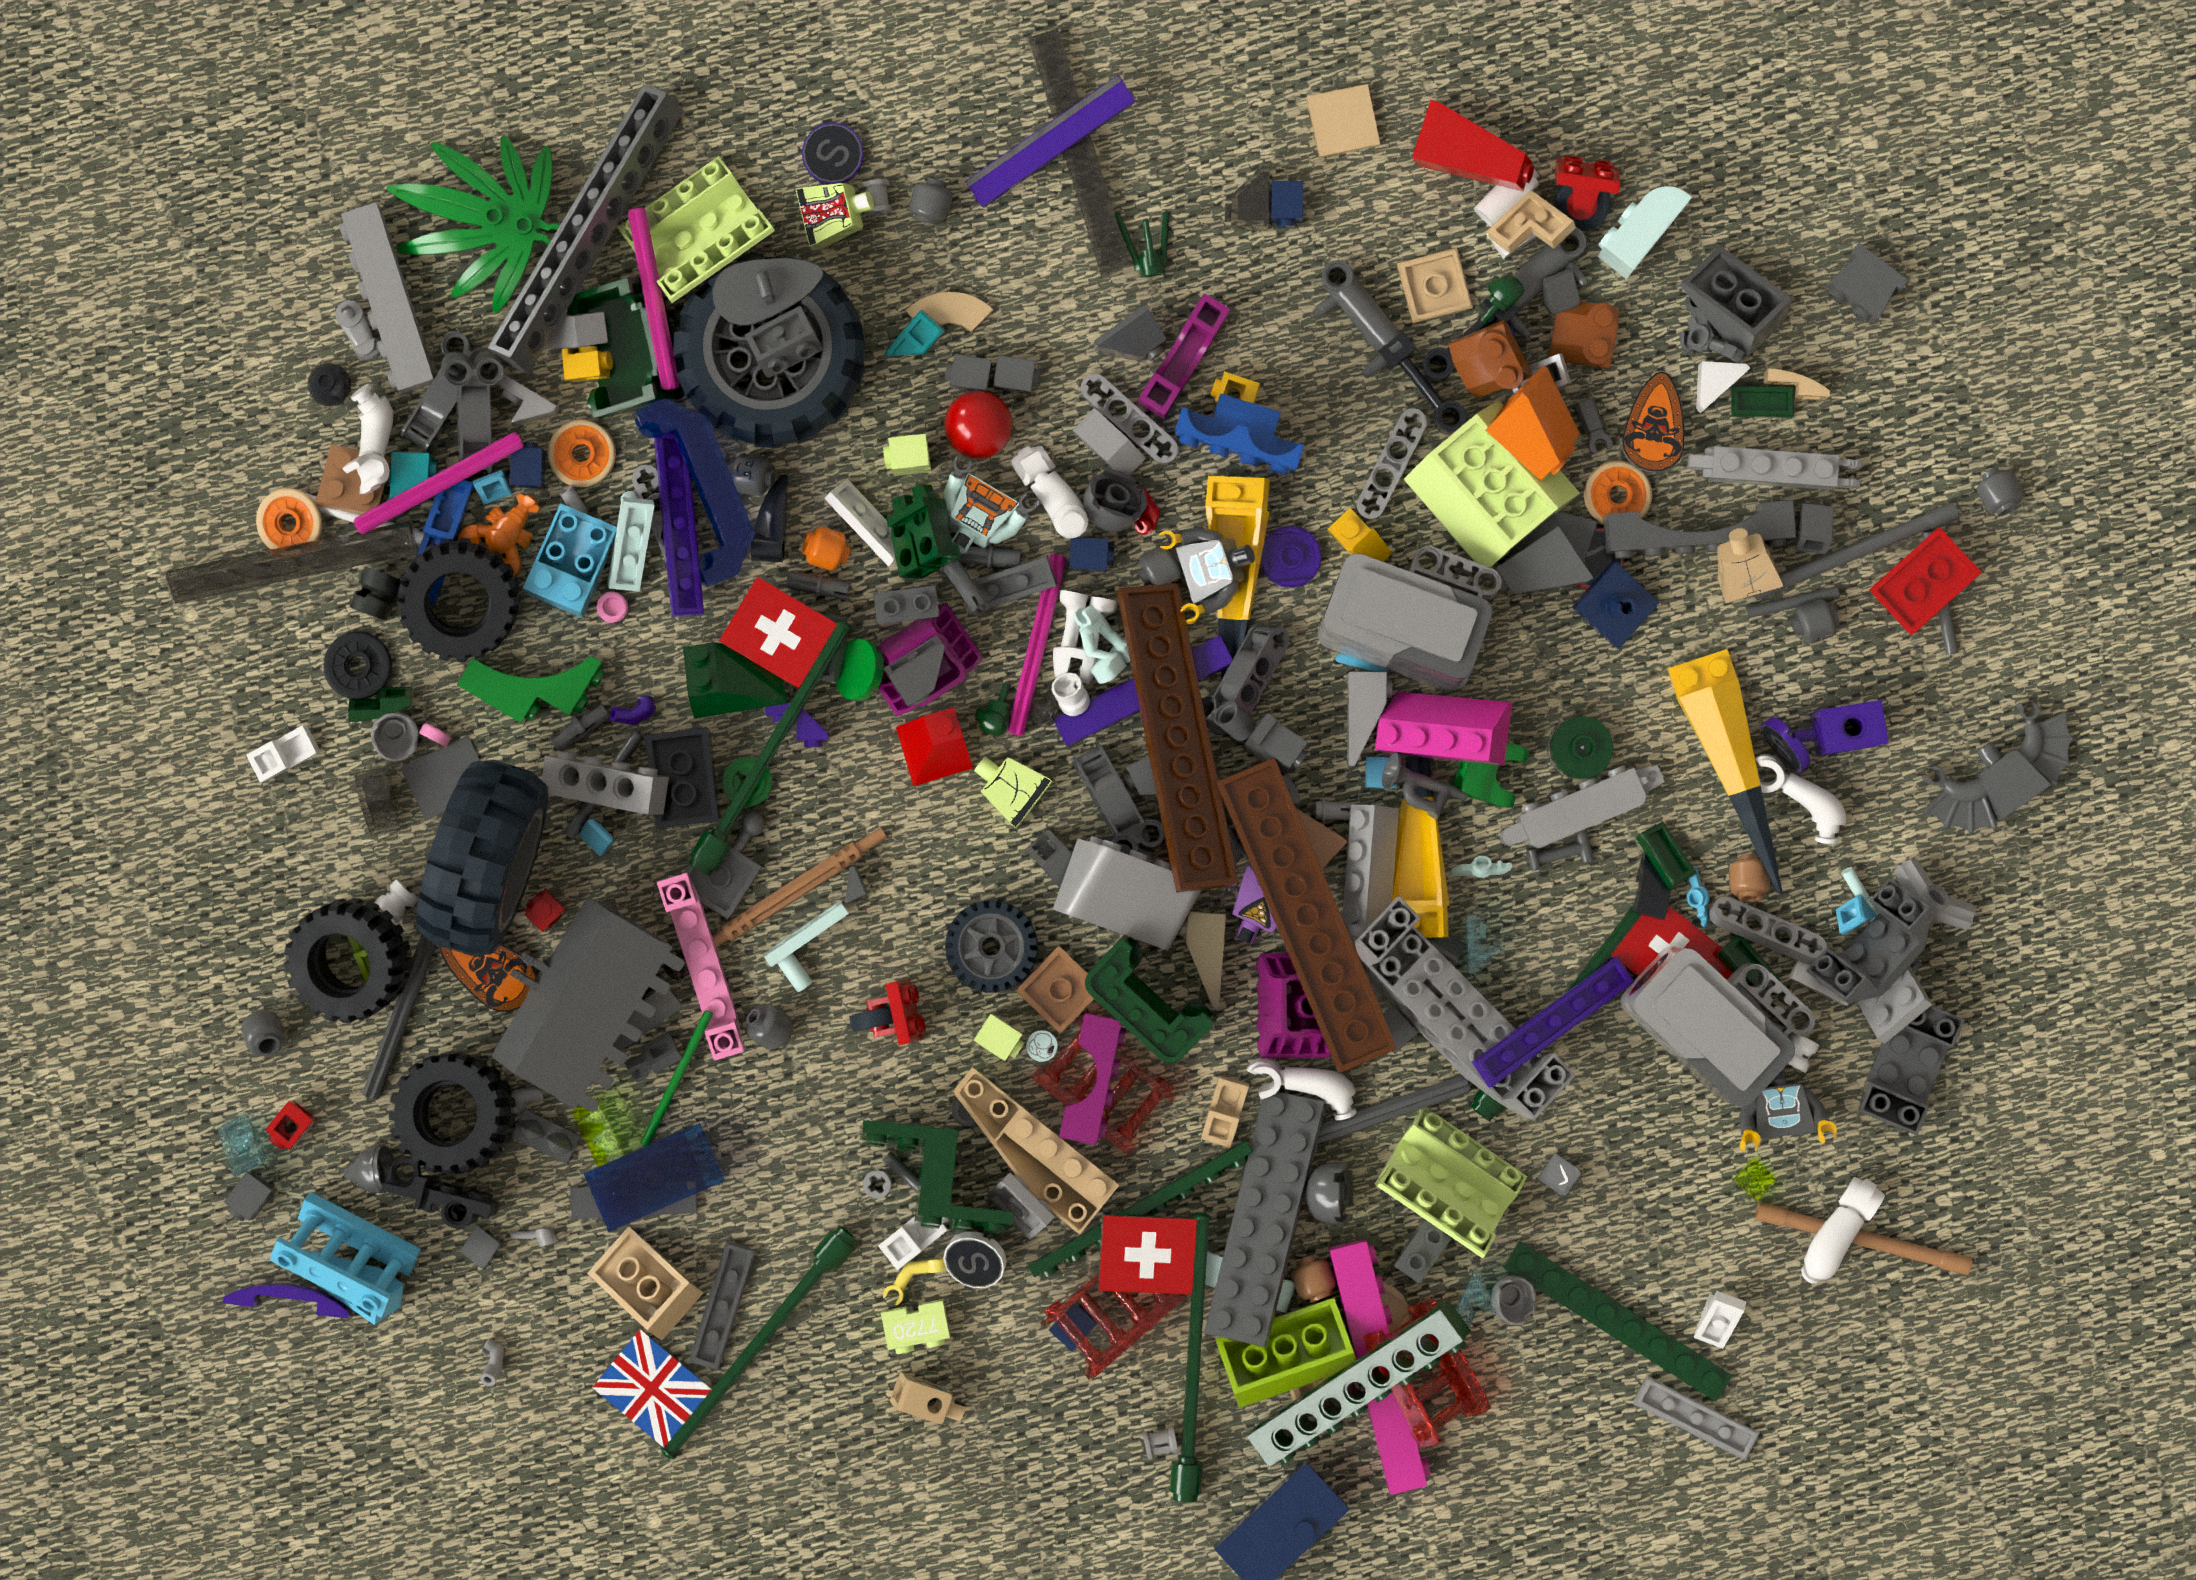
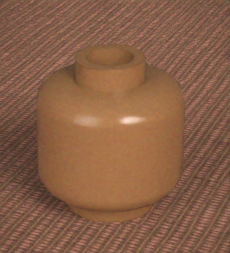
(1749, 878)
(1313, 1279)

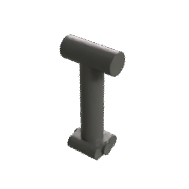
(1581, 847)

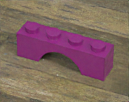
(1184, 356)
(1084, 1119)

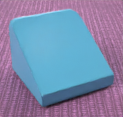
(1374, 772)
(596, 836)

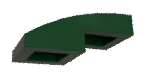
(391, 701)

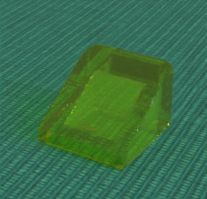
(1754, 1179)

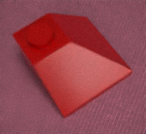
(934, 746)

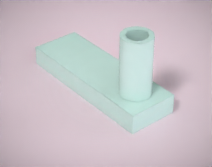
(630, 542)
(783, 951)

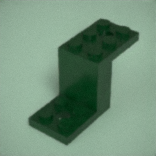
(935, 1176)

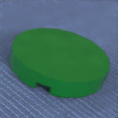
(860, 670)

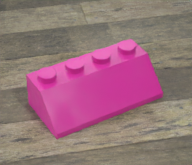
(1445, 728)

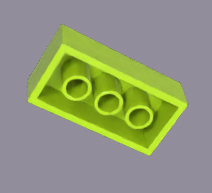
(1299, 1351)

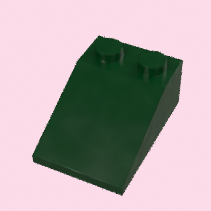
(728, 682)

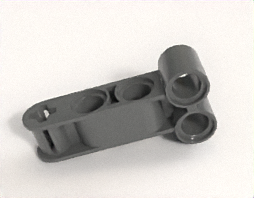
(440, 399)
(473, 400)
(1245, 681)
(1115, 802)

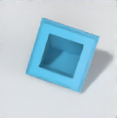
(492, 486)
(1854, 914)

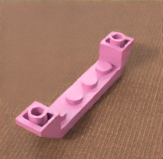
(703, 964)

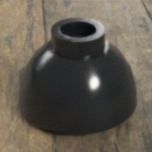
(329, 384)

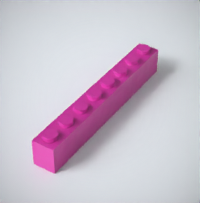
(1365, 1314)

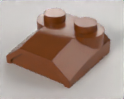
(1586, 334)
(1489, 360)

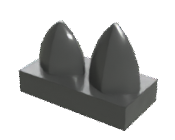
(546, 1136)

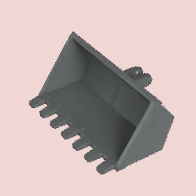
(584, 1003)

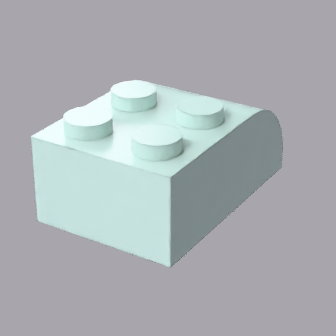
(1641, 228)

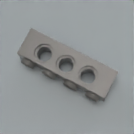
(648, 791)

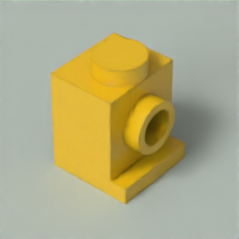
(586, 364)
(1246, 388)

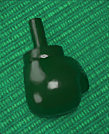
(1504, 293)
(996, 717)

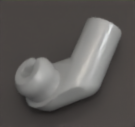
(495, 1363)

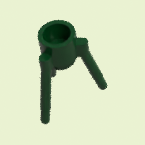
(1150, 262)

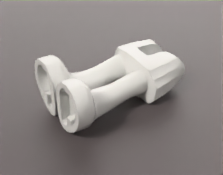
(1068, 649)

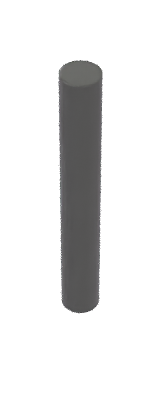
(1791, 602)

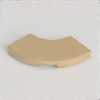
(953, 309)

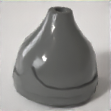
(371, 1168)

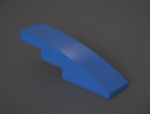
(445, 523)

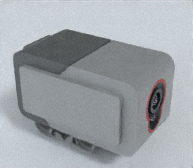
(1411, 619)
(1717, 1022)

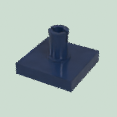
(1615, 604)

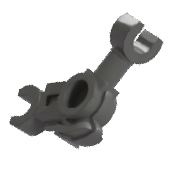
(1702, 337)

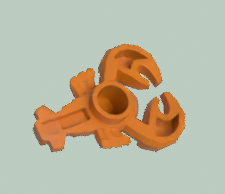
(505, 530)

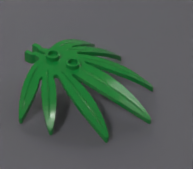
(505, 220)

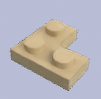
(1531, 216)

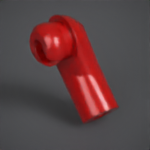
(1149, 518)

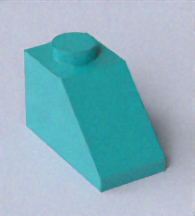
(410, 470)

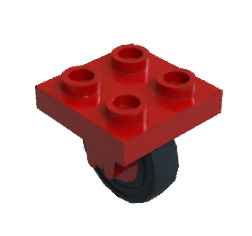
(1585, 190)
(902, 1012)

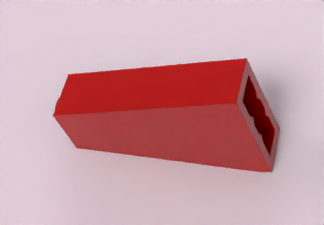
(1467, 150)

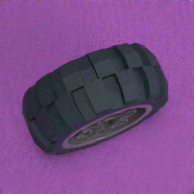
(764, 413)
(482, 857)

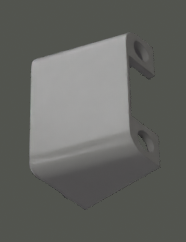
(1123, 893)

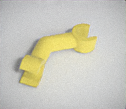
(911, 1268)

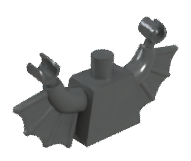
(2007, 779)

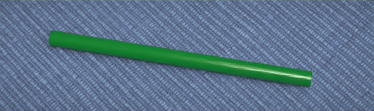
(676, 1078)

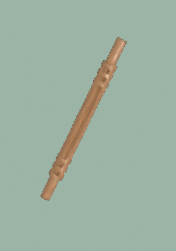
(797, 888)

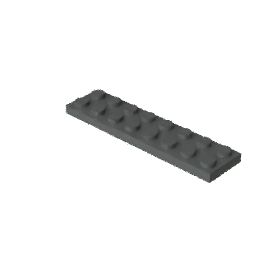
(1265, 1219)

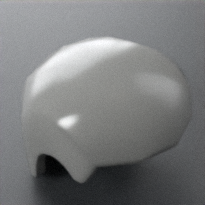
(387, 728)
(1505, 1293)

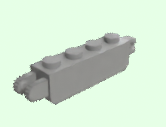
(1774, 468)
(1584, 808)

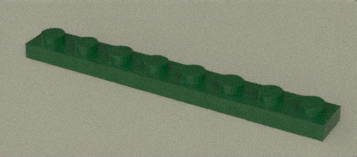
(1153, 1203)
(1618, 1321)

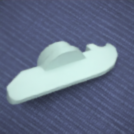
(1481, 868)

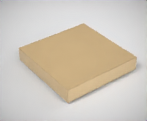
(1343, 121)
(1434, 285)

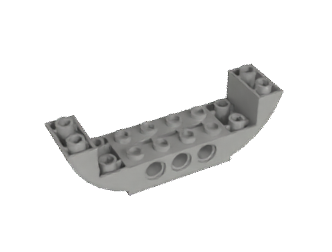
(1451, 1010)

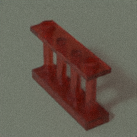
(1124, 1134)
(1119, 1339)
(1454, 1372)

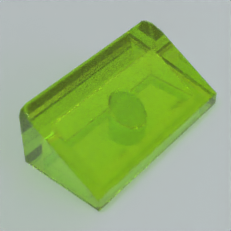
(599, 1133)

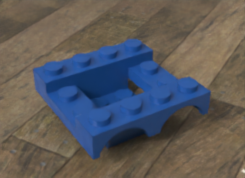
(1242, 430)

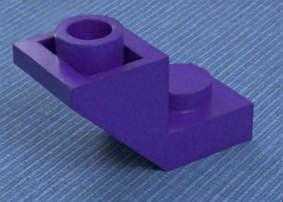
(807, 728)

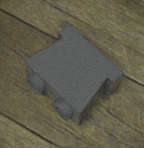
(1865, 284)
(1278, 742)

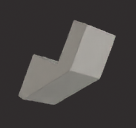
(579, 331)
(1109, 443)

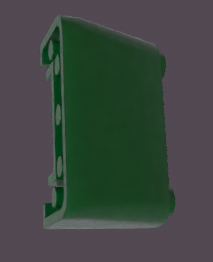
(634, 373)
(1141, 1009)

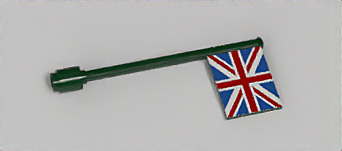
(668, 1396)

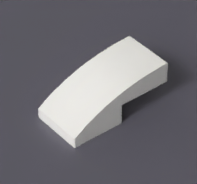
(283, 753)
(909, 1242)

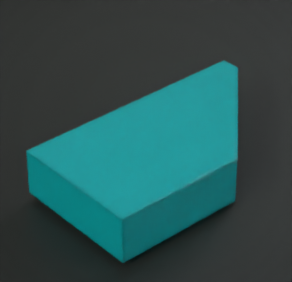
(917, 336)

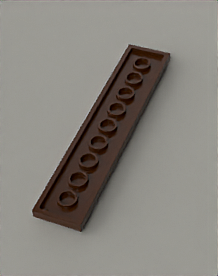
(1177, 737)
(1306, 915)

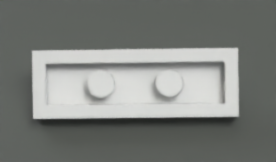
(863, 519)

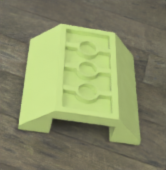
(700, 228)
(1486, 492)
(1451, 1181)

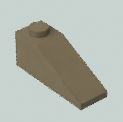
(1205, 944)

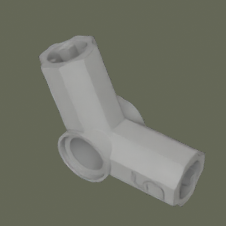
(1945, 908)

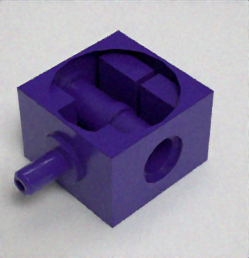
(1829, 730)

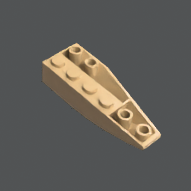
(1036, 1154)

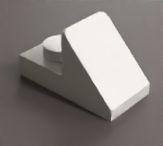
(1719, 1319)

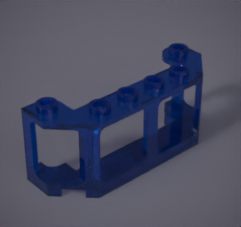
(711, 481)

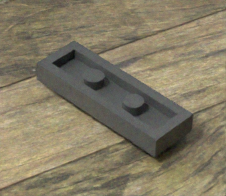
(1016, 582)

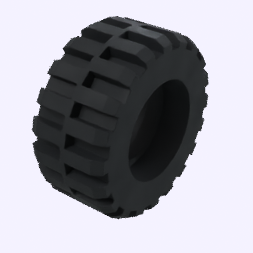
(450, 640)
(317, 982)
(412, 1113)

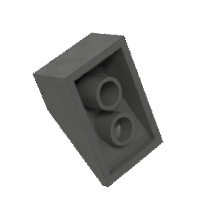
(1736, 300)

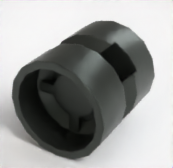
(375, 593)

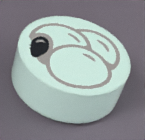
(1041, 1046)

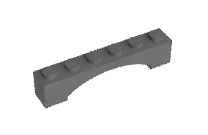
(1629, 533)

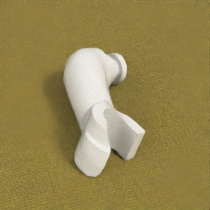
(376, 428)
(1052, 491)
(1822, 804)
(1326, 1084)
(1835, 1236)

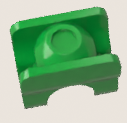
(1480, 780)

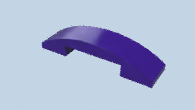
(326, 1305)

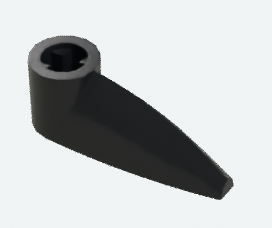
(770, 525)

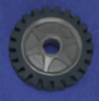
(1016, 953)

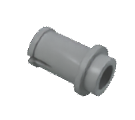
(1332, 811)

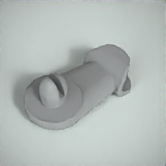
(355, 325)

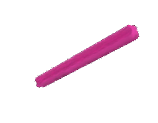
(653, 298)
(438, 483)
(1035, 650)

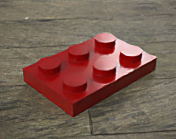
(1925, 581)

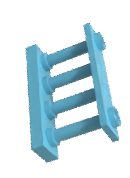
(355, 1232)

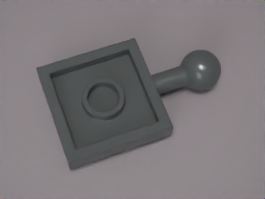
(736, 873)

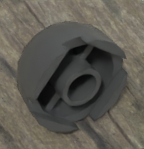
(1113, 501)
(1329, 1193)

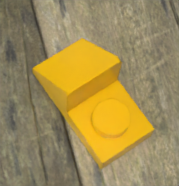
(1358, 537)

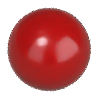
(978, 424)

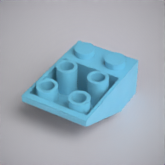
(570, 561)

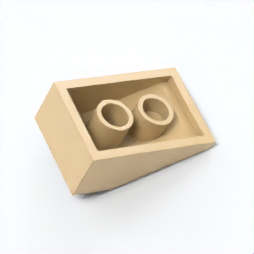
(645, 1283)

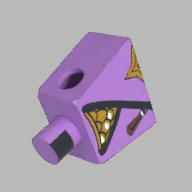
(1252, 909)

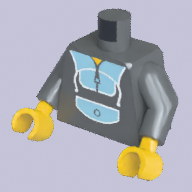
(1210, 567)
(1783, 1111)

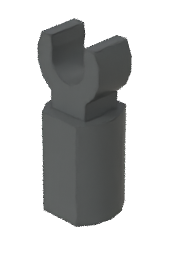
(1592, 424)

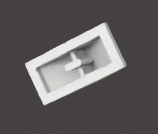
(1715, 379)

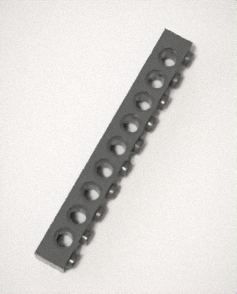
(585, 229)

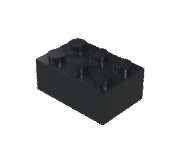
(692, 781)

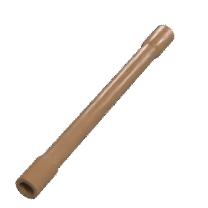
(1943, 1259)

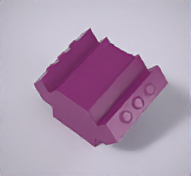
(958, 657)
(1284, 1013)

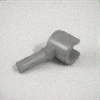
(544, 1235)

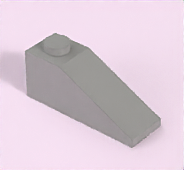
(1365, 704)

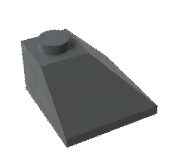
(1133, 338)

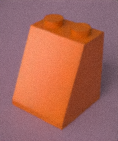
(1536, 425)

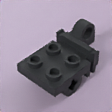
(446, 1195)

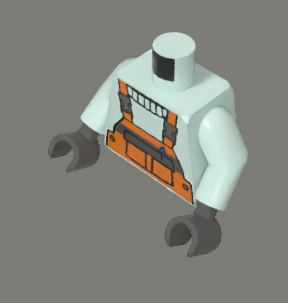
(980, 511)

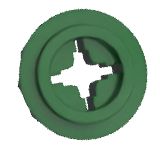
(732, 783)

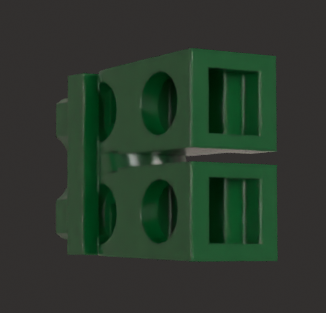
(921, 533)

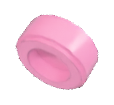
(612, 607)
(435, 735)

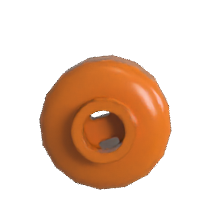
(825, 548)

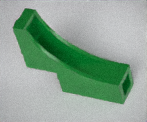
(520, 695)

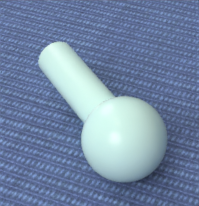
(1857, 887)

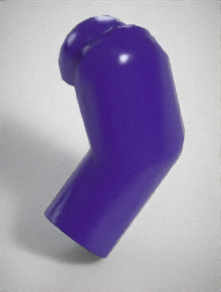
(636, 715)

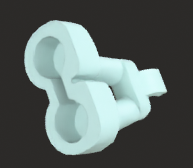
(1110, 662)

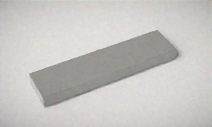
(1696, 1418)

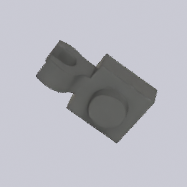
(657, 1056)

